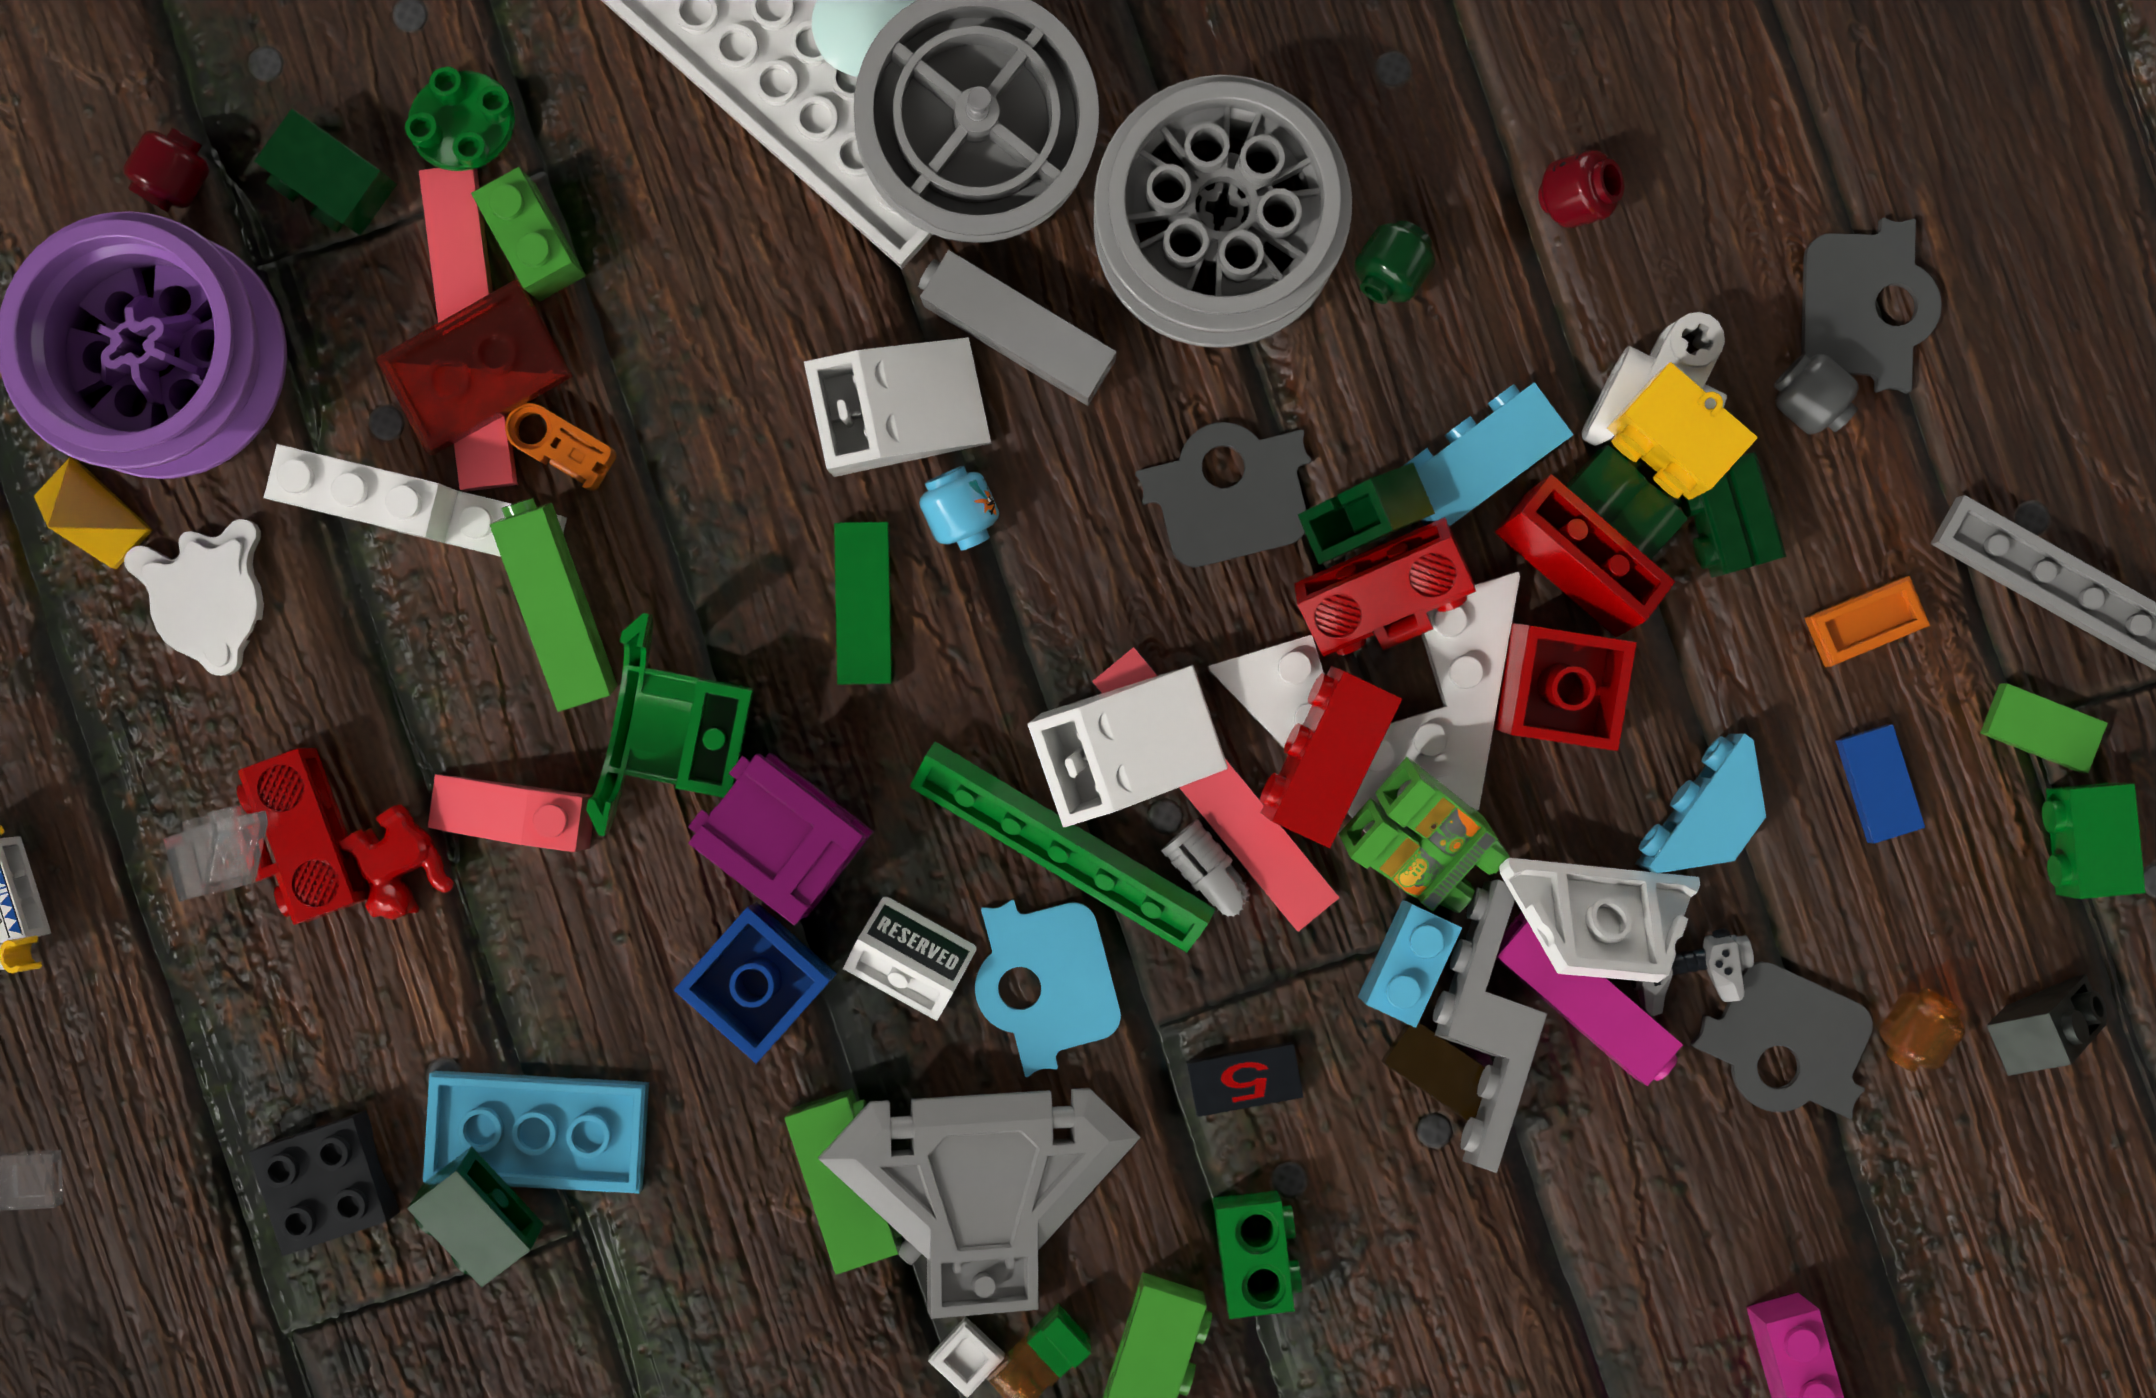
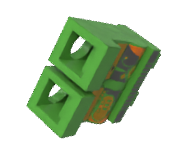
(1423, 839)

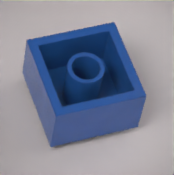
(755, 981)

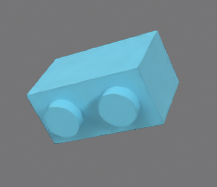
(1409, 963)

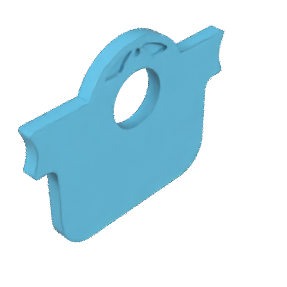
(1074, 975)

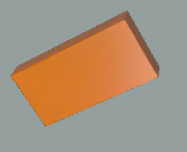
(1867, 621)

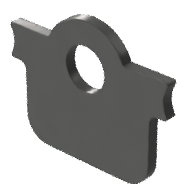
(1840, 302)
(1235, 521)
(1792, 1012)

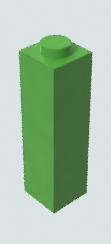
(553, 604)

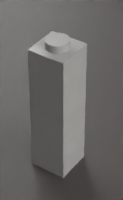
(1016, 326)

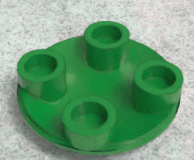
(460, 119)

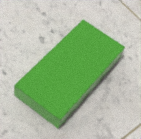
(2043, 728)

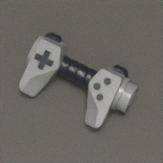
(1722, 957)

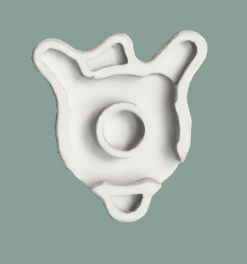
(206, 595)

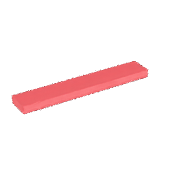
(459, 279)
(1236, 818)

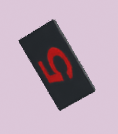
(1244, 1079)

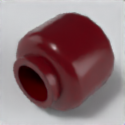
(166, 169)
(1581, 188)

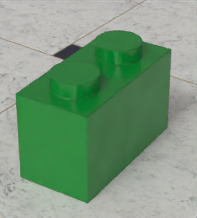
(2094, 840)

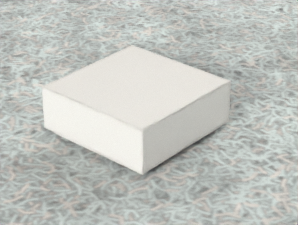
(966, 1357)

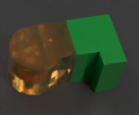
(1041, 1356)

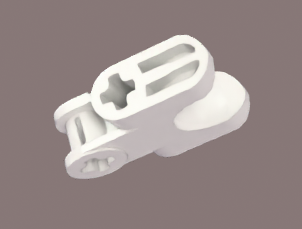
(1636, 369)

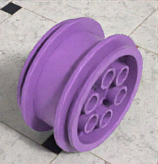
(98, 271)

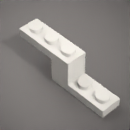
(385, 499)

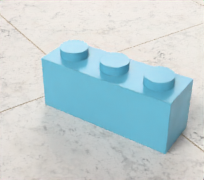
(1489, 453)

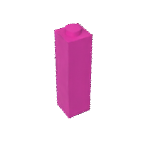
(1592, 1007)

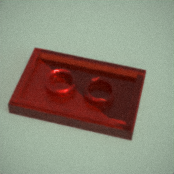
(474, 367)

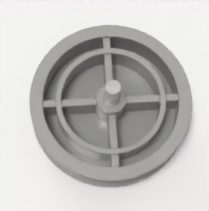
(975, 116)

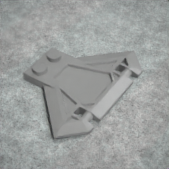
(980, 1185)

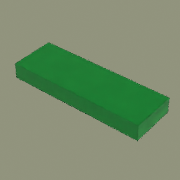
(863, 603)

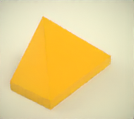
(89, 514)

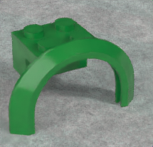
(668, 729)

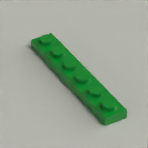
(1063, 851)

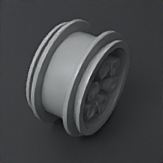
(1248, 301)

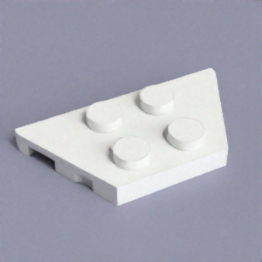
(1602, 917)

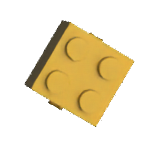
(1679, 435)

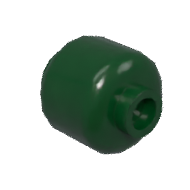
(1394, 262)

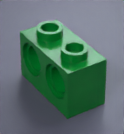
(1244, 1255)

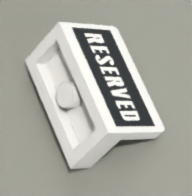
(910, 957)

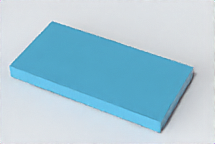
(540, 1129)

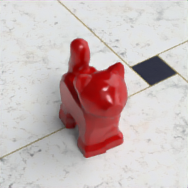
(386, 861)

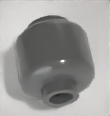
(1816, 394)

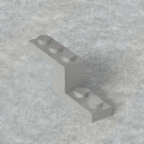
(1488, 1025)

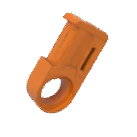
(565, 444)

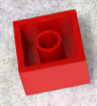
(1565, 687)

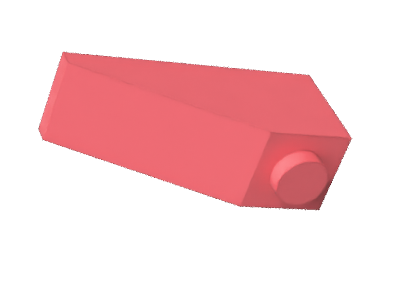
(511, 813)

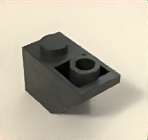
(2048, 1026)

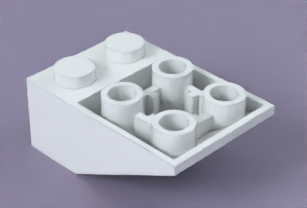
(896, 404)
(1127, 745)

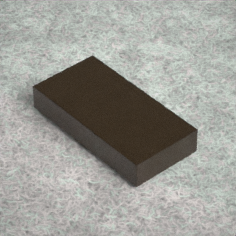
(1437, 1069)

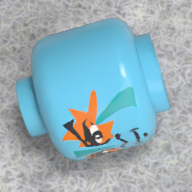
(959, 508)

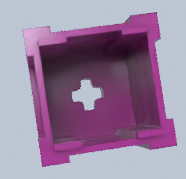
(779, 836)

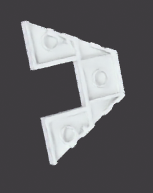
(1448, 742)

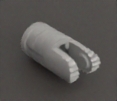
(1207, 868)

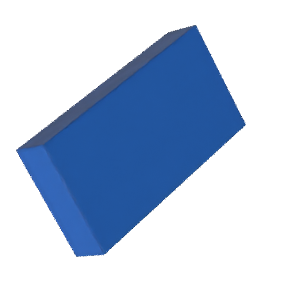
(1880, 784)

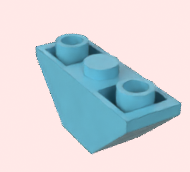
(1712, 814)

